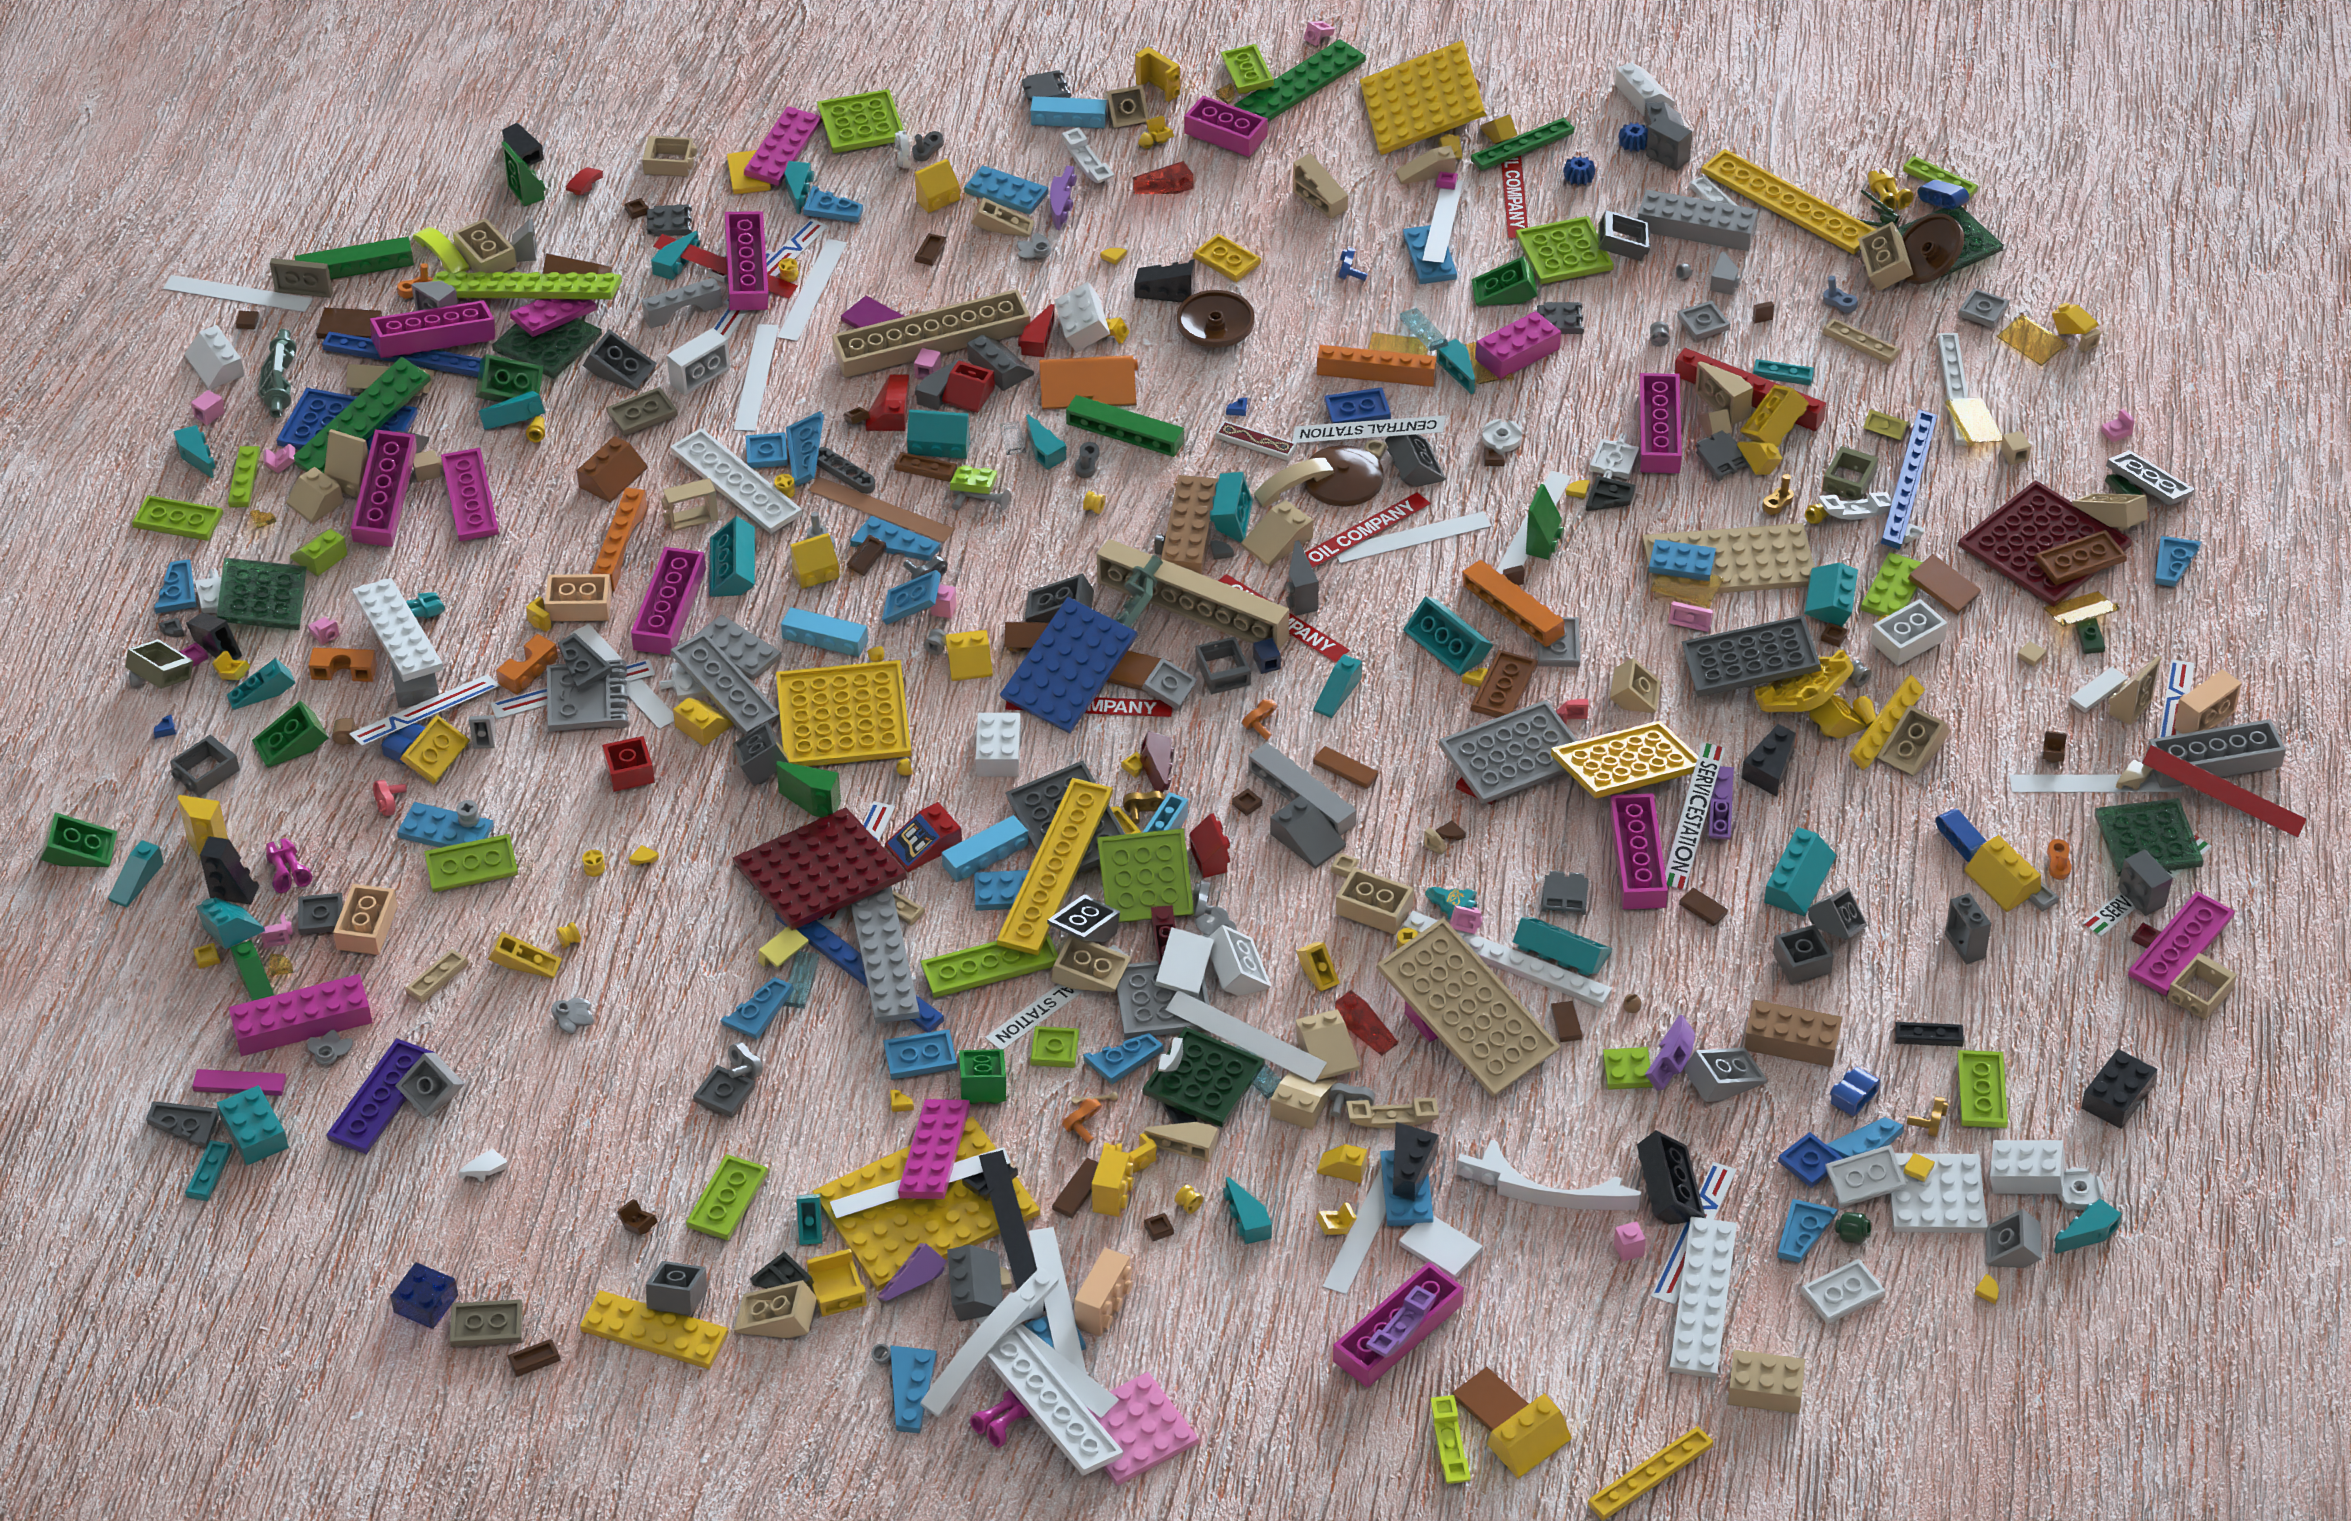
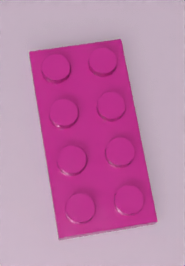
(550, 313)

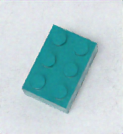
(252, 1125)

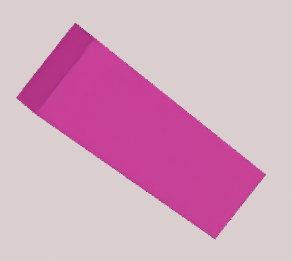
(238, 1081)

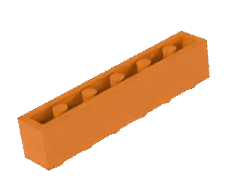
(1376, 365)
(1513, 603)

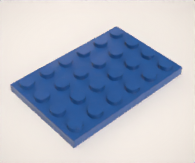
(320, 407)
(1068, 665)

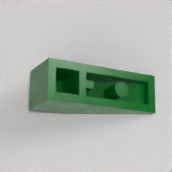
(251, 970)

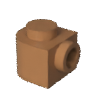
(341, 731)

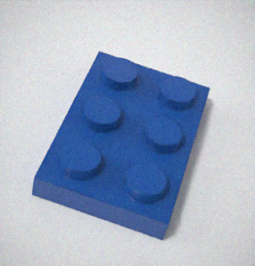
(1357, 406)

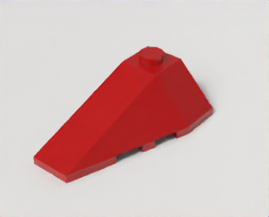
(890, 406)

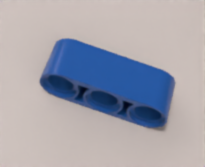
(1943, 194)
(1960, 833)

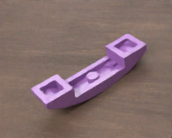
(1403, 1324)

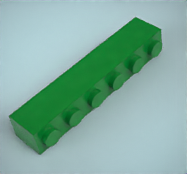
(363, 257)
(1125, 425)

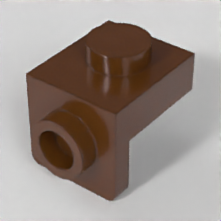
(2054, 746)
(635, 1219)

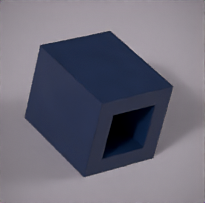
(1266, 656)

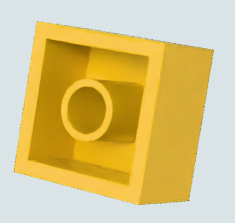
(1112, 1182)

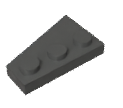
(582, 662)
(184, 1121)

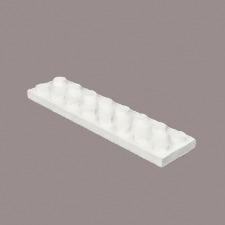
(736, 480)
(397, 629)
(1703, 1297)
(1052, 1403)

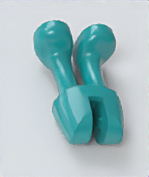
(426, 605)

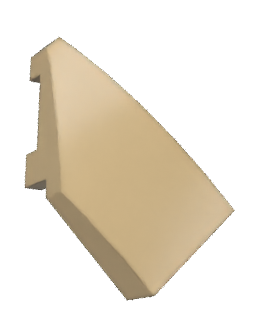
(2134, 775)

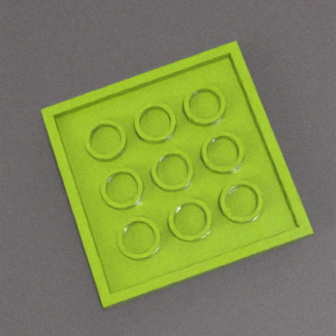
(860, 120)
(1564, 250)
(1145, 873)

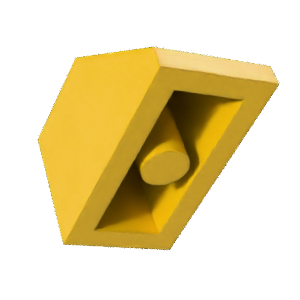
(1499, 129)
(2073, 319)
(1760, 456)
(1318, 965)
(1344, 1163)

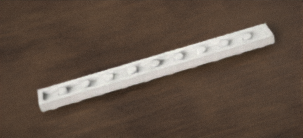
(1524, 965)

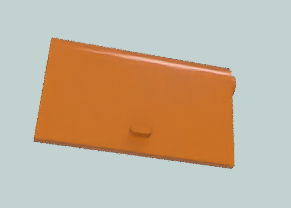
(1096, 378)

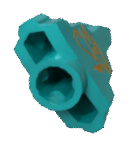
(1449, 898)

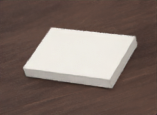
(1184, 962)
(1865, 1176)
(1441, 1246)
(1843, 1291)

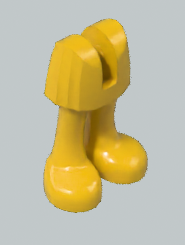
(1885, 181)

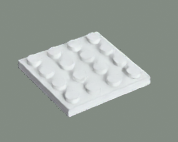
(1947, 1200)

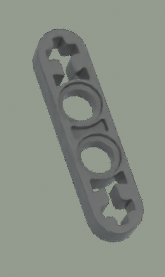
(862, 481)

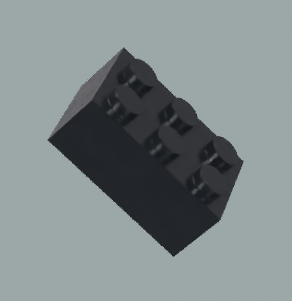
(2119, 1088)

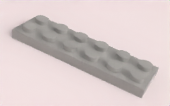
(724, 683)

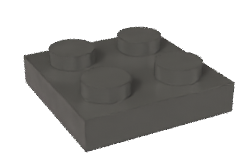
(319, 913)
(723, 1092)

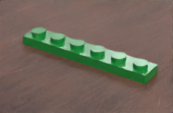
(1522, 144)

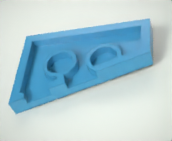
(1867, 1138)

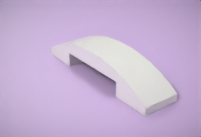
(1084, 156)
(1857, 509)

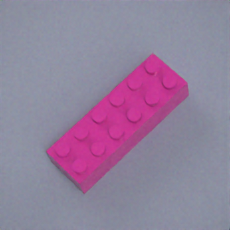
(746, 260)
(432, 329)
(1659, 423)
(383, 488)
(668, 600)
(1638, 851)
(300, 1015)
(1368, 1366)

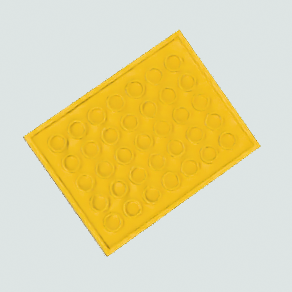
(891, 1231)

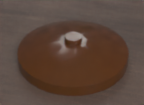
(1932, 247)
(1215, 318)
(1354, 480)

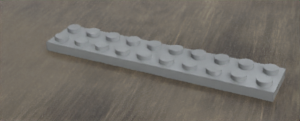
(884, 958)

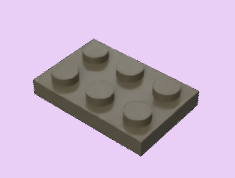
(301, 278)
(642, 411)
(486, 1323)

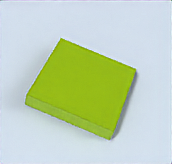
(1054, 1047)

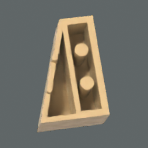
(1318, 187)

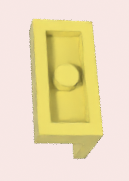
(1886, 424)
(781, 947)

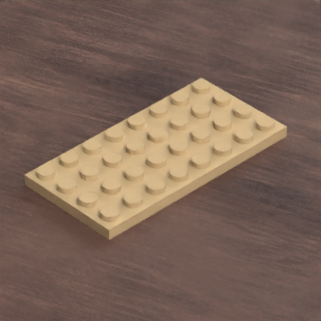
(1749, 556)
(1468, 1007)

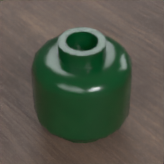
(1853, 1227)

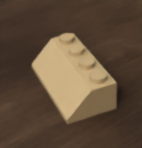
(362, 376)

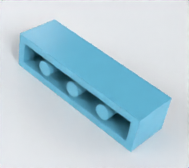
(1068, 112)
(824, 632)
(1170, 814)
(985, 848)

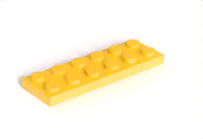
(654, 1331)

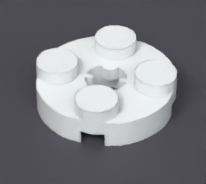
(902, 144)
(1511, 432)
(2076, 1199)

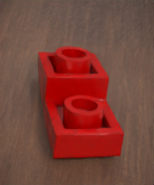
(583, 180)

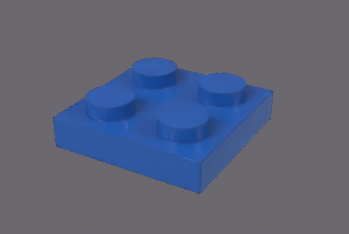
(1808, 1159)

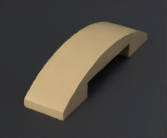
(1291, 477)
(1386, 1116)

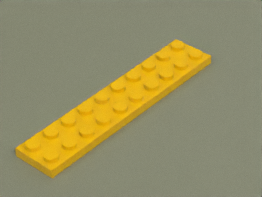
(1787, 200)
(1054, 866)

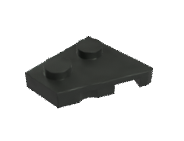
(1609, 494)
(780, 1272)

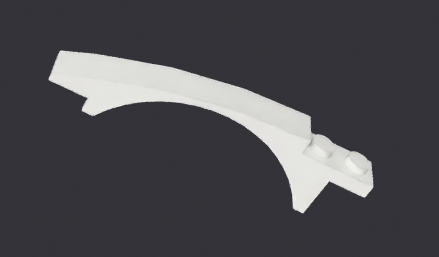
(1497, 1171)
(1014, 1309)

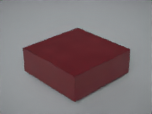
(2145, 935)

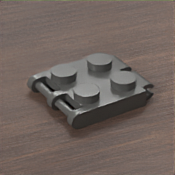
(1045, 85)
(669, 220)
(1563, 316)
(1721, 454)
(1565, 893)

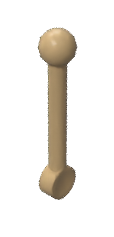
(1077, 1100)

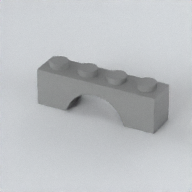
(660, 308)

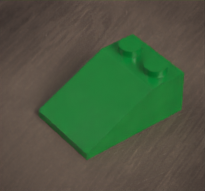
(521, 178)
(1505, 285)
(506, 378)
(1543, 525)
(290, 736)
(809, 788)
(77, 843)
(982, 1076)

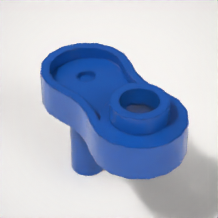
(1346, 258)

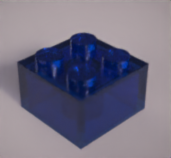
(424, 1295)

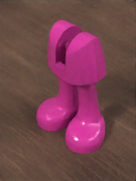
(282, 879)
(983, 1420)

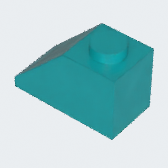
(809, 1219)

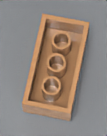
(1793, 1033)

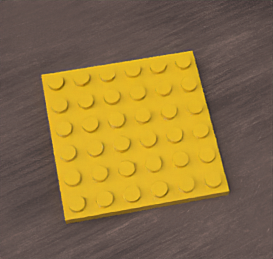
(1422, 97)
(843, 713)

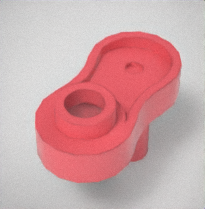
(384, 796)

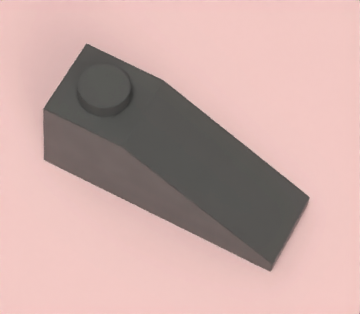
(931, 389)

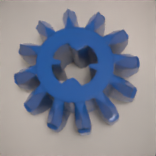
(1633, 137)
(1579, 170)

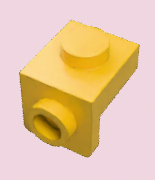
(1158, 129)
(1454, 142)
(1117, 329)
(537, 615)
(228, 668)
(1144, 1154)
(1337, 1221)

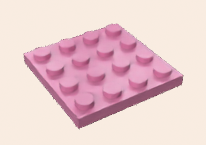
(1144, 1428)

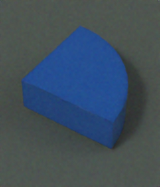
(1237, 408)
(165, 727)

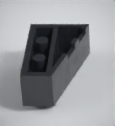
(1166, 283)
(1770, 759)
(225, 873)
(1412, 1159)

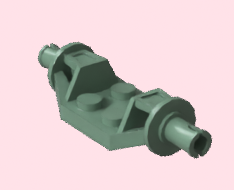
(272, 386)
(1141, 592)

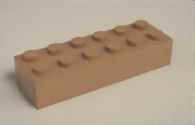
(1190, 523)

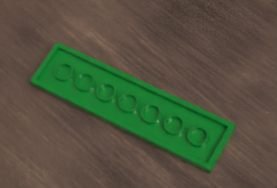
(1303, 80)
(367, 411)

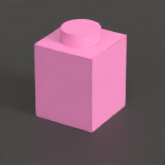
(927, 363)
(208, 407)
(945, 602)
(1629, 1241)

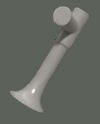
(1002, 498)

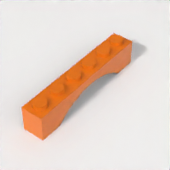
(628, 515)

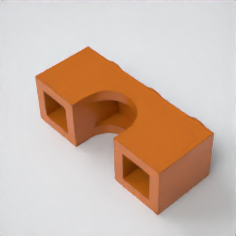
(327, 661)
(518, 675)

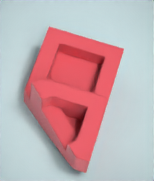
(1573, 710)

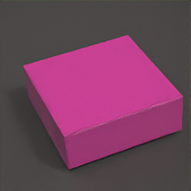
(1447, 180)
(195, 653)

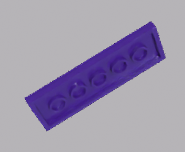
(376, 1099)

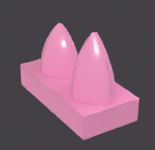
(1690, 616)

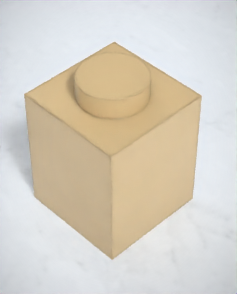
(2016, 447)
(427, 465)

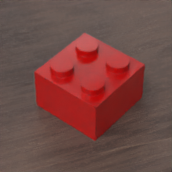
(628, 763)

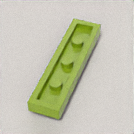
(1929, 172)
(244, 476)

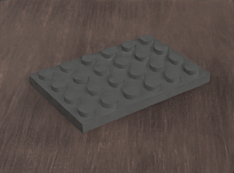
(1751, 656)
(1039, 800)

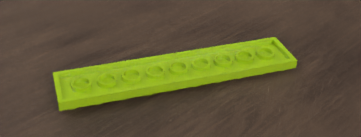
(532, 285)

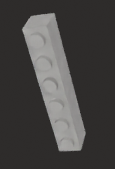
(1293, 781)

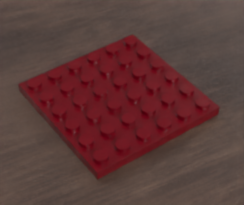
(2028, 525)
(819, 868)

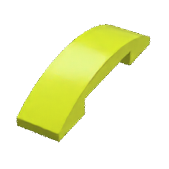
(442, 248)
(1449, 1439)

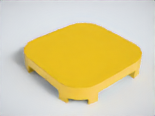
(1806, 690)

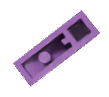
(918, 1269)

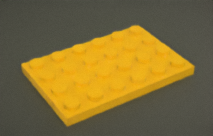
(1626, 759)

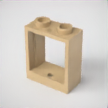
(669, 145)
(693, 516)
(2202, 967)

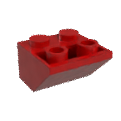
(968, 386)
(1210, 847)

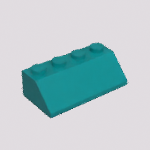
(732, 559)
(1447, 636)
(1799, 872)
(1561, 945)

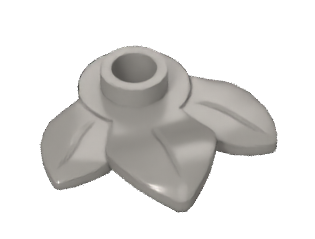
(1036, 248)
(1210, 923)
(574, 1013)
(329, 1047)

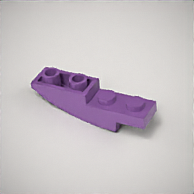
(1061, 196)
(1721, 805)
(1674, 1054)

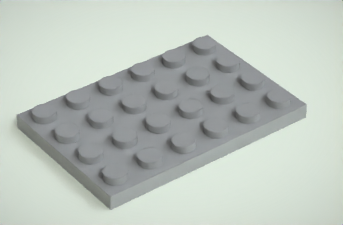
(1509, 751)

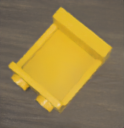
(1158, 70)
(836, 1283)

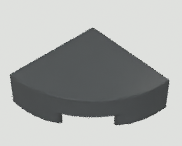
(1159, 543)
(1221, 549)
(171, 628)

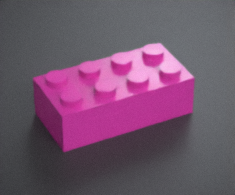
(1226, 126)
(1518, 344)

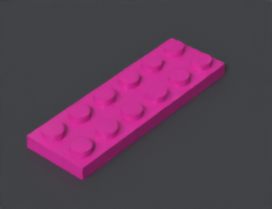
(782, 145)
(469, 494)
(2180, 942)
(934, 1149)

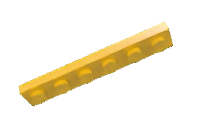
(1885, 722)
(1650, 1473)

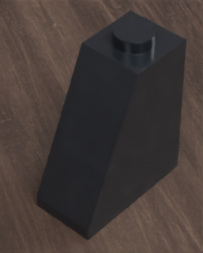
(523, 144)
(213, 635)

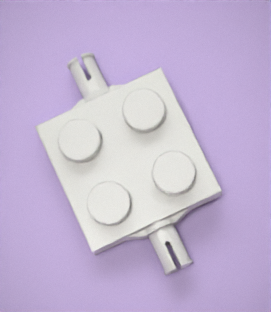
(1615, 458)
(208, 592)
(682, 684)

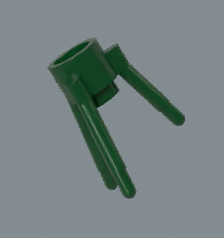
(1887, 215)

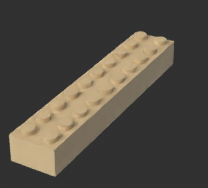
(936, 330)
(1197, 596)

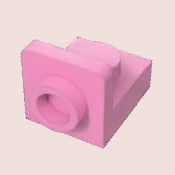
(1316, 30)
(2120, 427)
(280, 460)
(324, 630)
(1466, 919)
(277, 934)

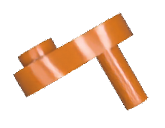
(404, 288)
(1253, 719)
(2059, 861)
(1074, 1121)

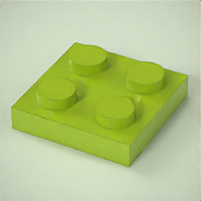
(973, 480)
(1626, 1068)

